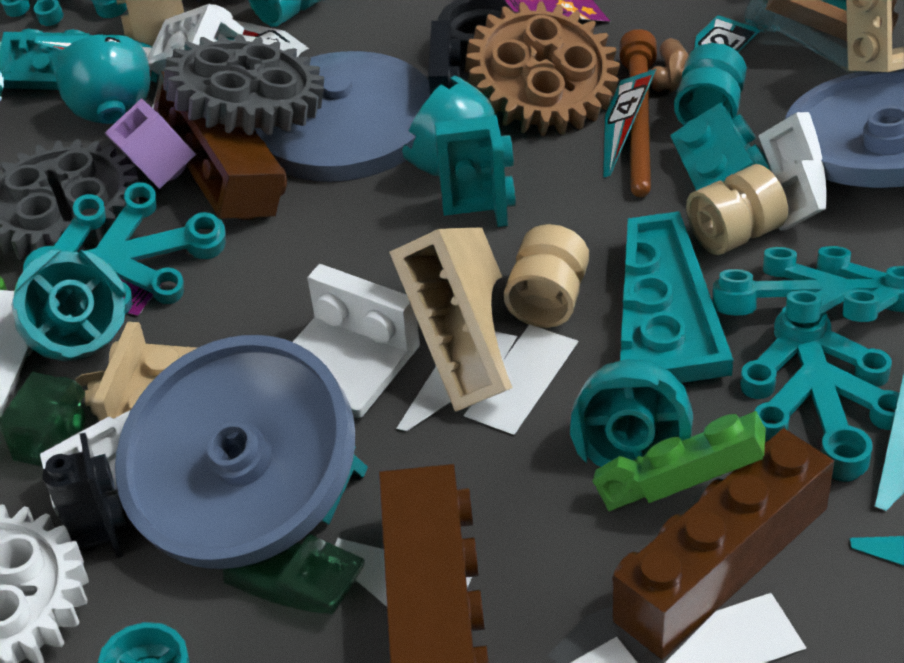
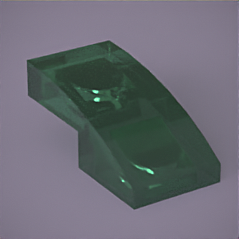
(303, 577)

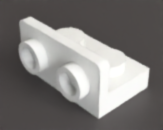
(204, 21)

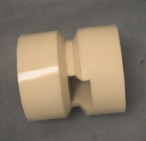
(738, 209)
(546, 276)

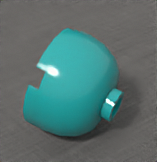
(102, 77)
(444, 104)
(68, 305)
(628, 411)

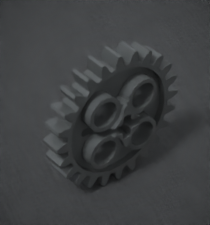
(243, 84)
(29, 206)

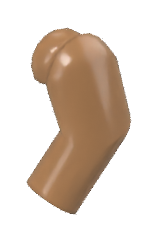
(671, 75)

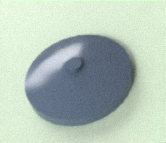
(361, 120)
(859, 127)
(235, 451)

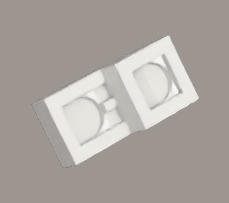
(797, 164)

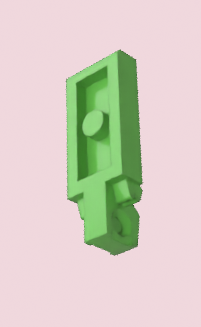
(679, 464)

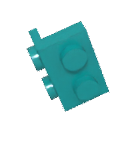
(716, 146)
(473, 167)

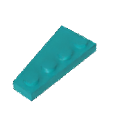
(668, 303)

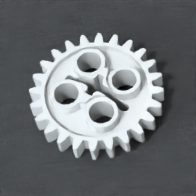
(38, 585)

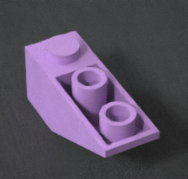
(150, 143)

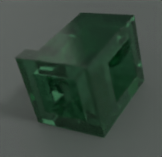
(42, 416)

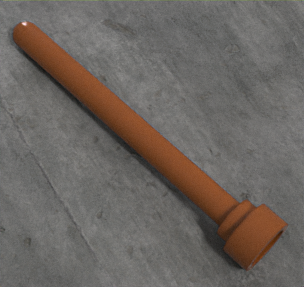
(638, 54)

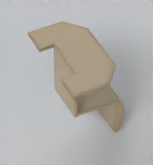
(89, 379)

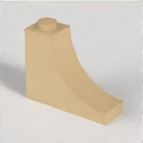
(450, 291)

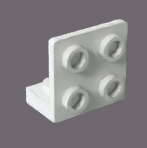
(359, 333)

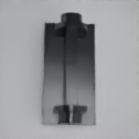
(80, 494)

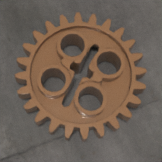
(542, 67)

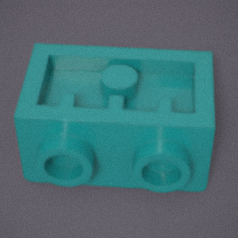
(29, 63)

